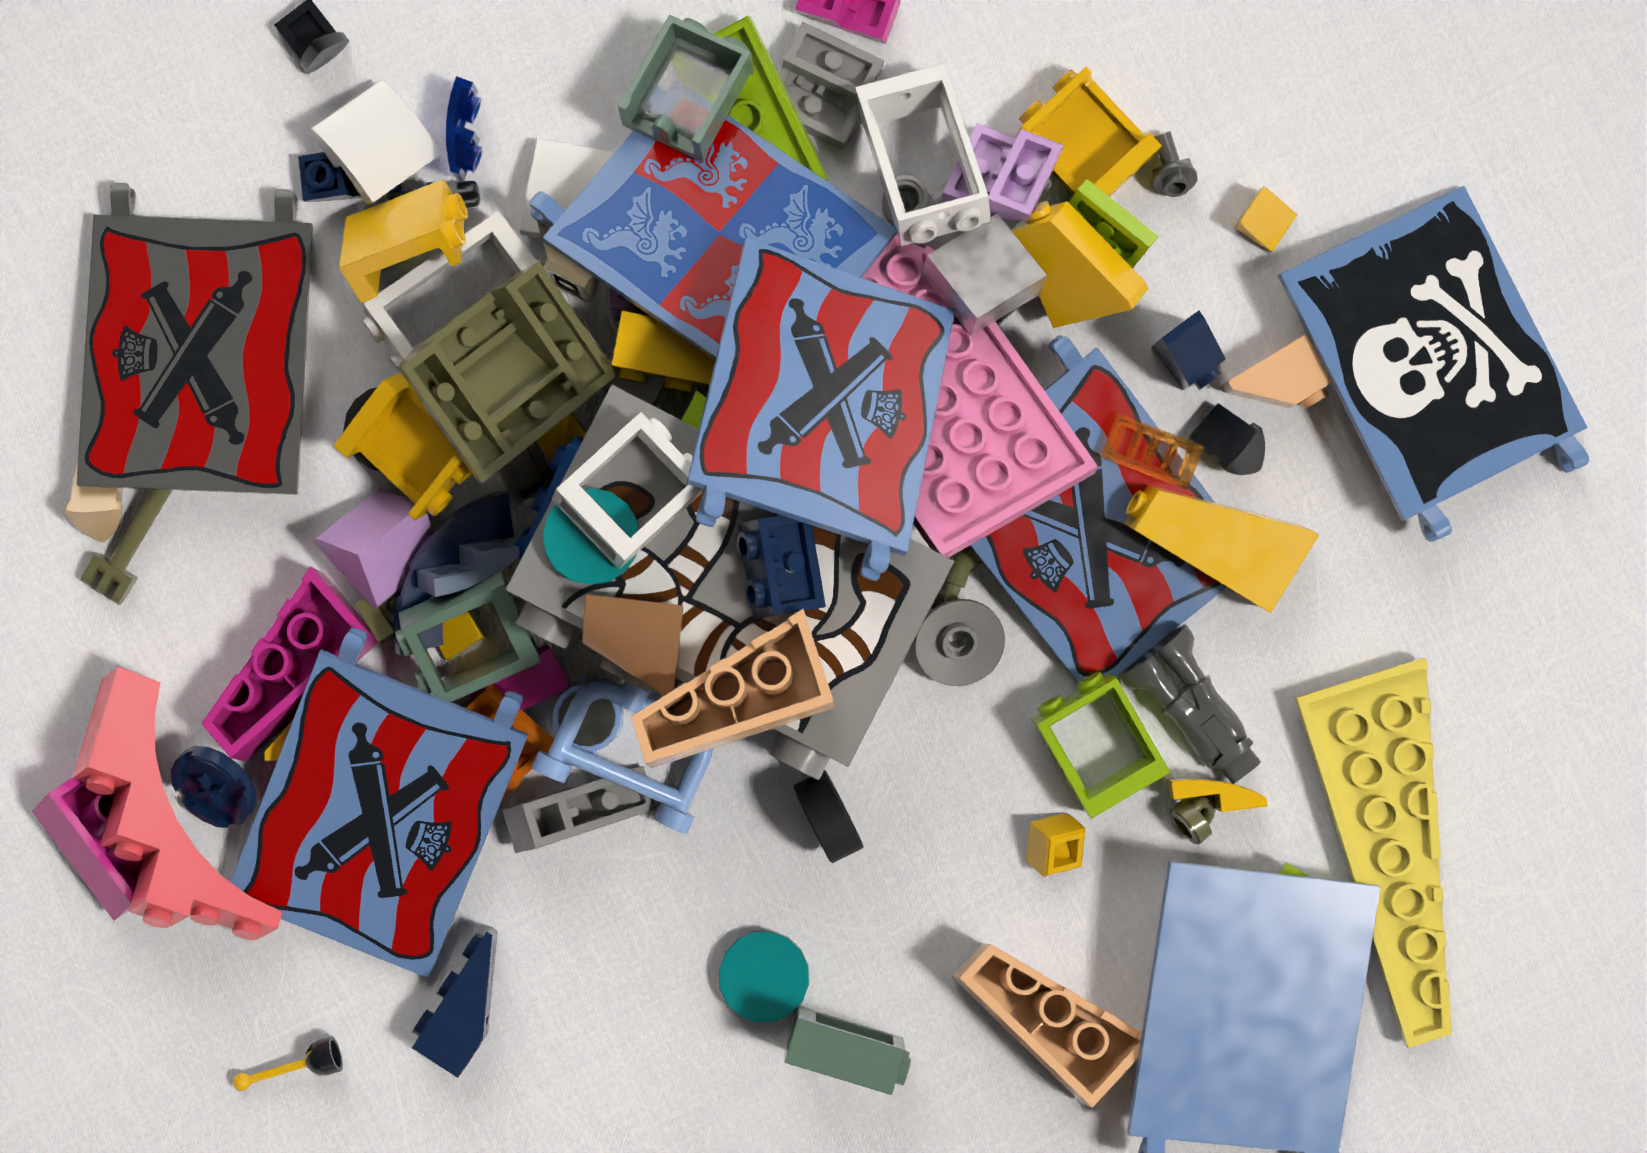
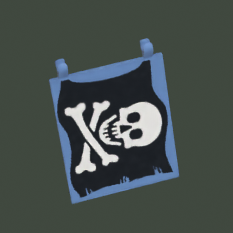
(1434, 356)

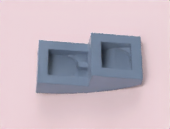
(476, 565)

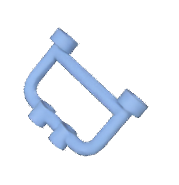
(562, 755)

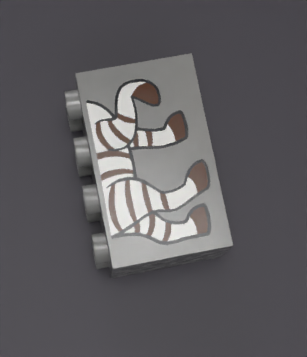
(857, 635)

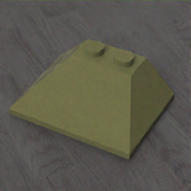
(506, 370)

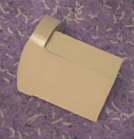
(94, 510)

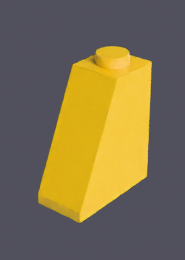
(1081, 268)

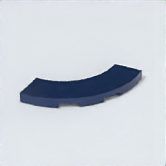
(475, 522)

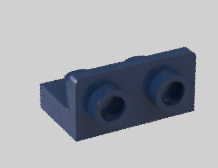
(780, 566)

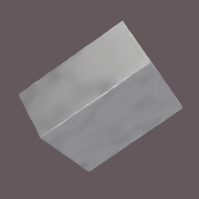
(984, 274)

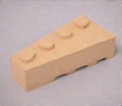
(747, 693)
(1063, 1031)

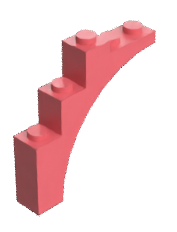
(141, 825)

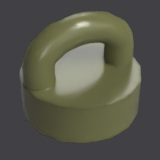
(1190, 821)

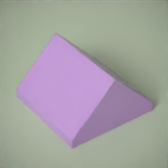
(376, 544)

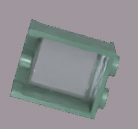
(686, 86)

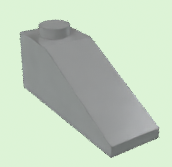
(573, 812)

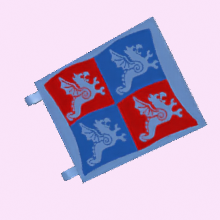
(675, 227)

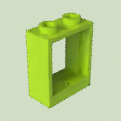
(1125, 781)

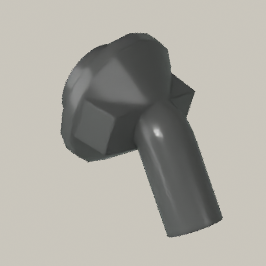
(1175, 175)

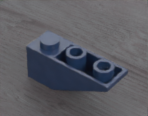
(462, 1018)

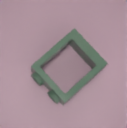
(449, 606)
(847, 1051)

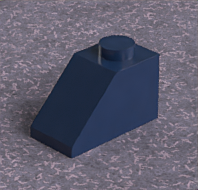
(1191, 352)

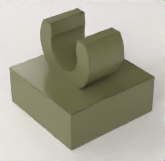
(379, 619)

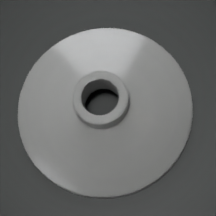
(970, 657)

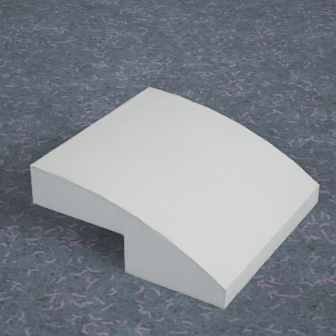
(376, 141)
(561, 173)

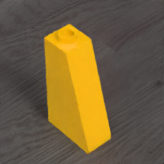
(1229, 544)

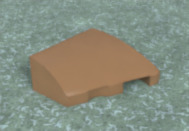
(636, 637)

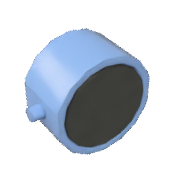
(599, 725)

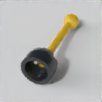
(321, 1059)

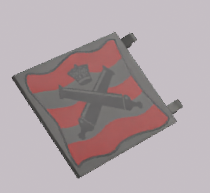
(195, 351)

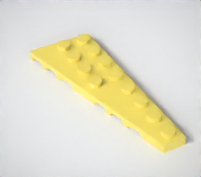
(1379, 785)

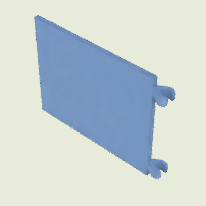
(1252, 1009)

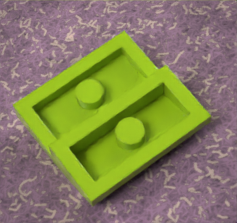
(1115, 224)

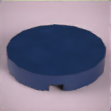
(213, 786)

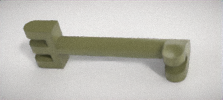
(115, 567)

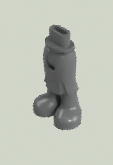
(1197, 707)

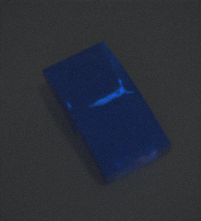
(462, 143)

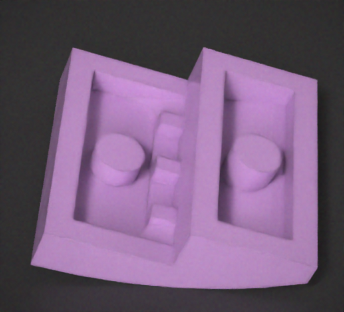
(1011, 170)

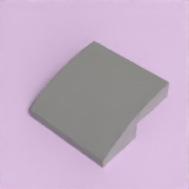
(822, 81)

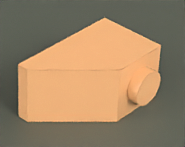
(1284, 377)

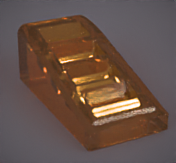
(1187, 467)

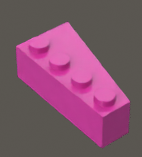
(276, 675)

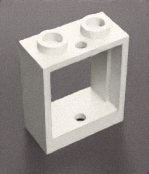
(592, 518)

